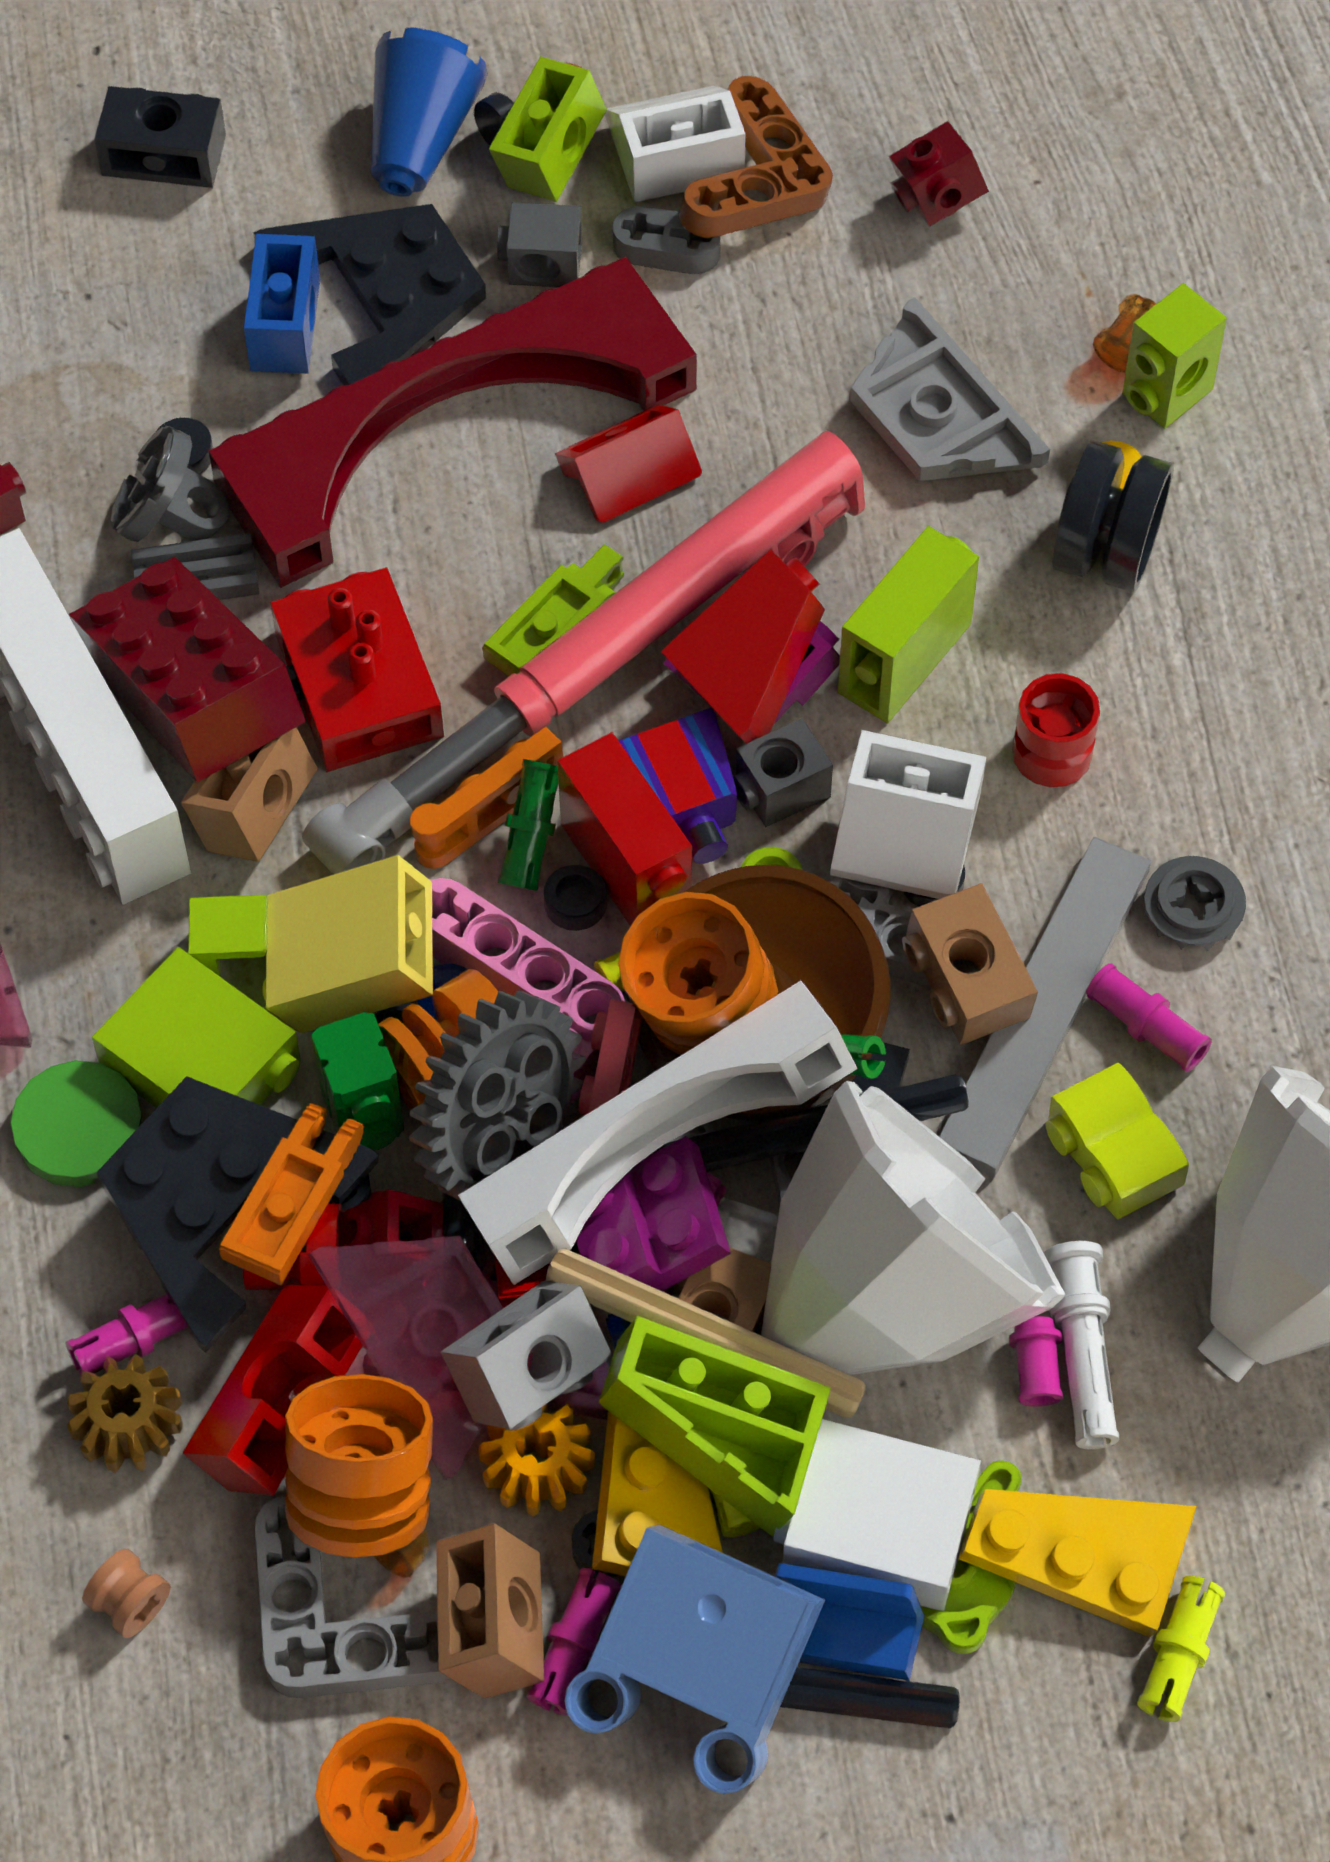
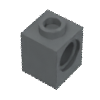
(541, 244)
(788, 751)

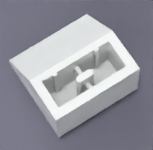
(677, 140)
(907, 815)

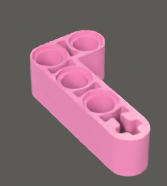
(470, 924)

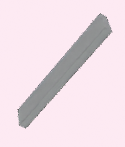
(1061, 970)

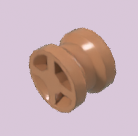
(126, 1593)

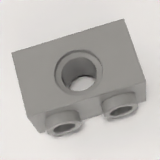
(493, 1357)

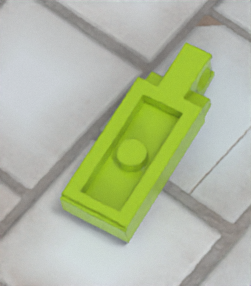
(553, 609)

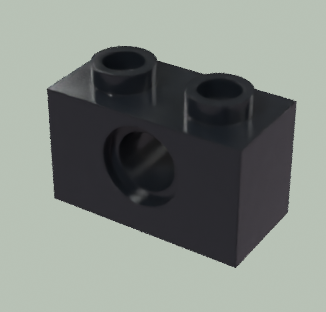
(160, 136)

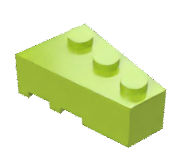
(719, 1416)

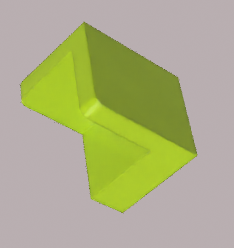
(227, 928)

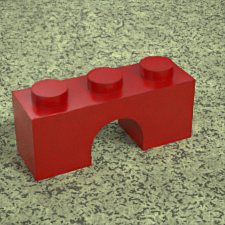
(245, 1427)

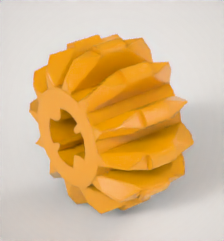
(521, 1473)

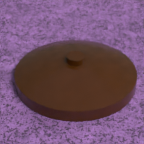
(809, 936)

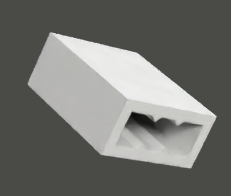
(882, 1510)

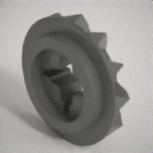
(1209, 883)

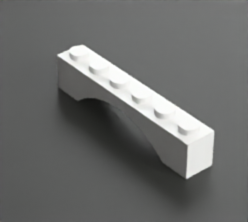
(761, 1060)

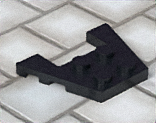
(404, 275)
(187, 1181)

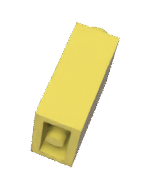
(349, 944)

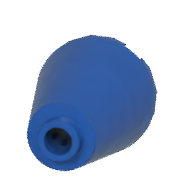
(419, 105)

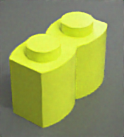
(1117, 1141)

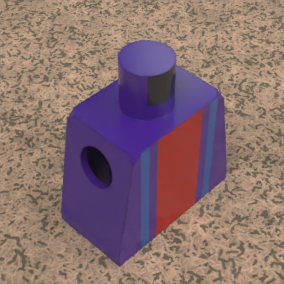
(691, 778)

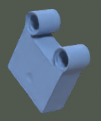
(706, 1637)

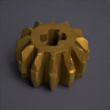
(123, 1435)

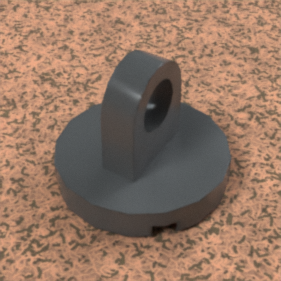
(162, 491)

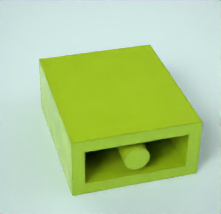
(907, 623)
(198, 1028)

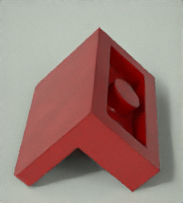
(632, 461)

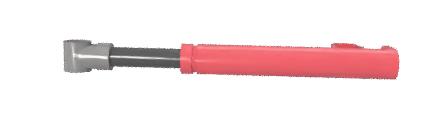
(778, 513)

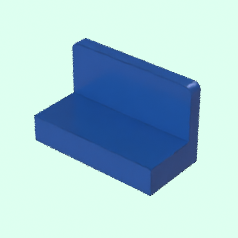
(862, 1624)

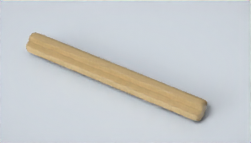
(632, 1298)

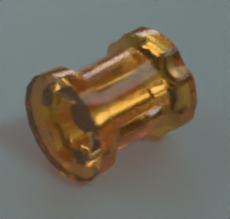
(1113, 343)

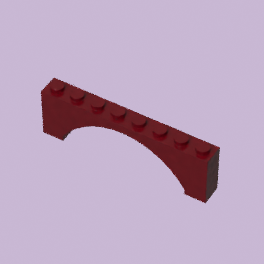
(587, 334)

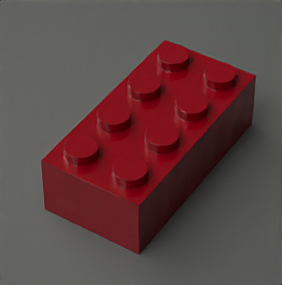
(188, 668)

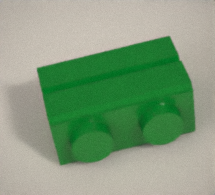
(359, 1078)

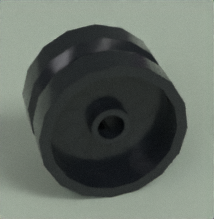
(1104, 513)

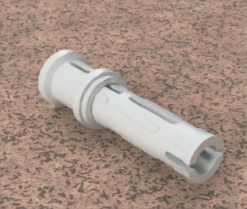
(1081, 1320)

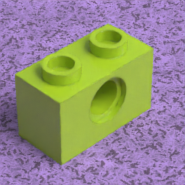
(548, 129)
(1173, 355)

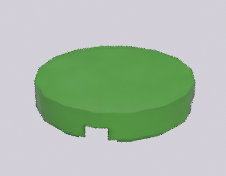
(73, 1121)

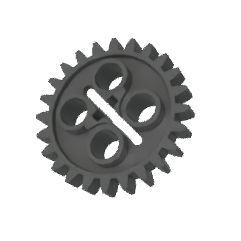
(496, 1090)

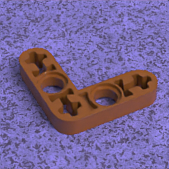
(718, 203)

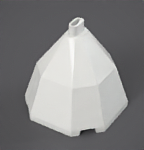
(1273, 1230)
(891, 1248)

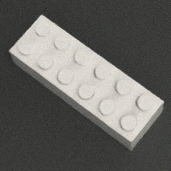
(82, 736)

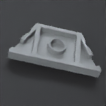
(940, 406)

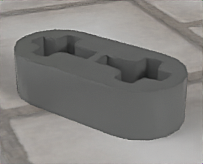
(663, 243)

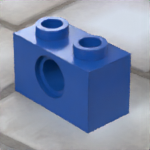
(282, 303)

